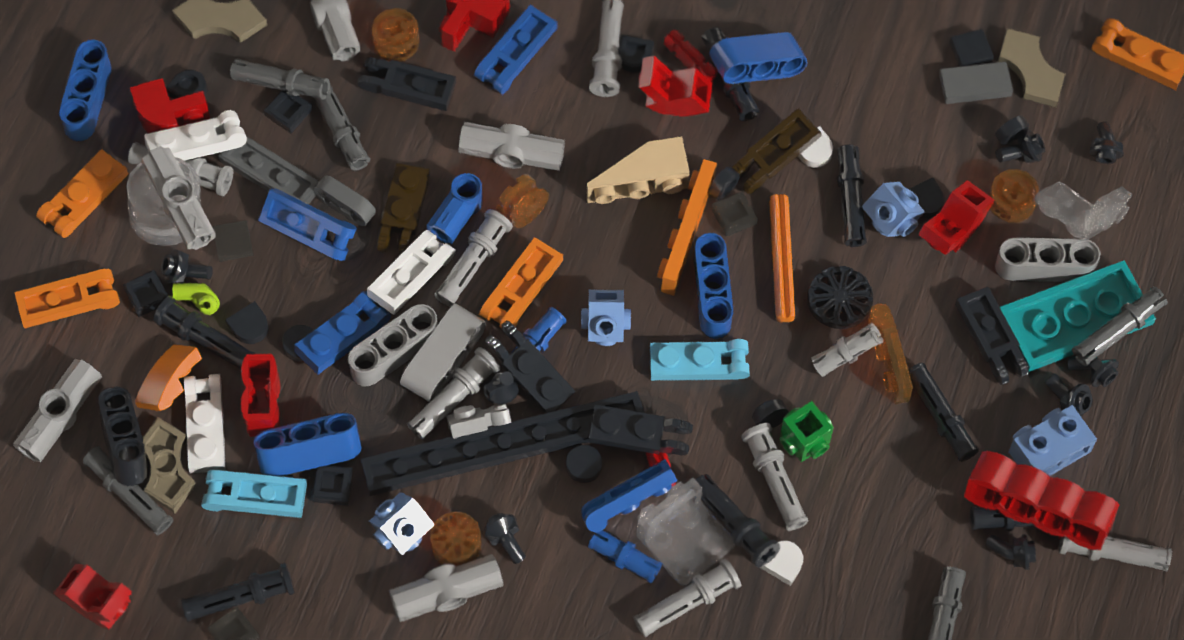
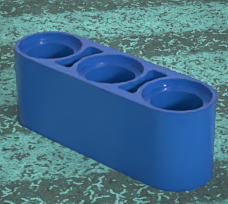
(758, 57)
(84, 76)
(713, 300)
(307, 444)

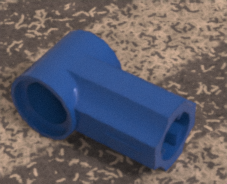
(455, 209)

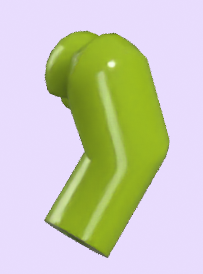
(199, 294)

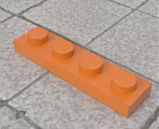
(682, 239)

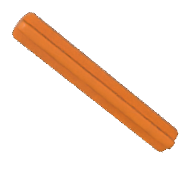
(782, 258)

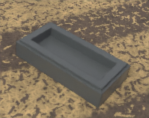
(975, 82)

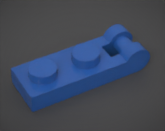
(516, 48)
(306, 224)
(341, 333)
(628, 495)

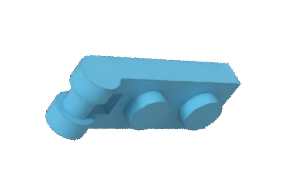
(699, 360)
(255, 493)

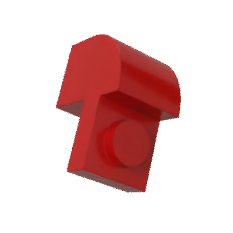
(479, 14)
(675, 92)
(160, 113)
(957, 219)
(93, 595)

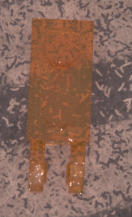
(890, 351)

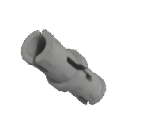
(847, 349)

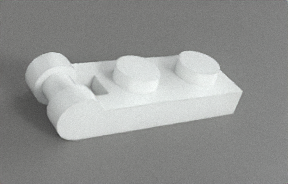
(200, 137)
(410, 272)
(204, 424)

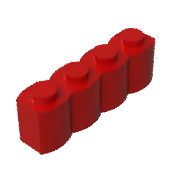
(1036, 498)

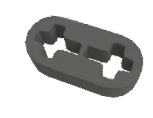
(344, 200)

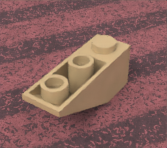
(648, 170)

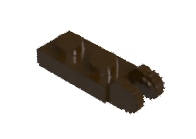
(777, 149)
(403, 205)

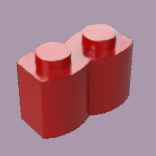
(260, 394)

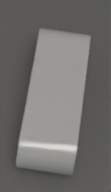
(1034, 269)
(443, 352)
(386, 359)

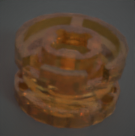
(404, 36)
(1014, 195)
(523, 201)
(456, 539)

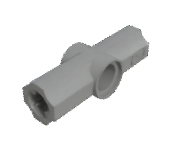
(334, 20)
(511, 146)
(185, 214)
(46, 428)
(446, 588)

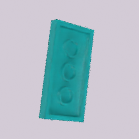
(1068, 313)

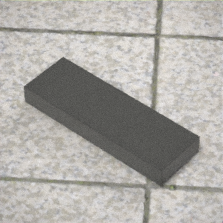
(269, 170)

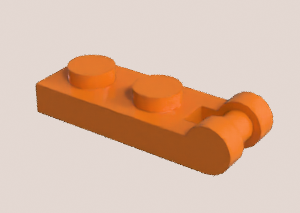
(1140, 54)
(83, 193)
(522, 283)
(66, 298)

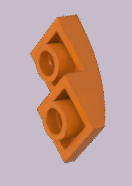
(163, 382)

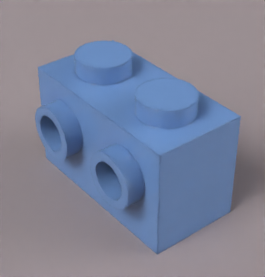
(1054, 442)

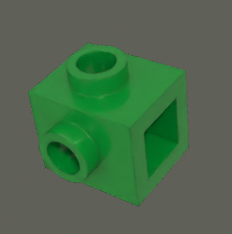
(806, 422)

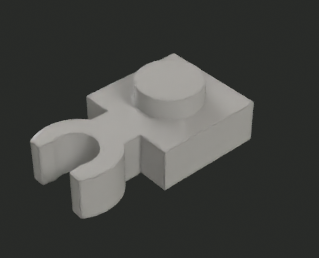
(472, 420)

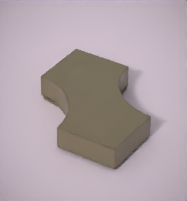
(234, 19)
(1039, 79)
(168, 481)

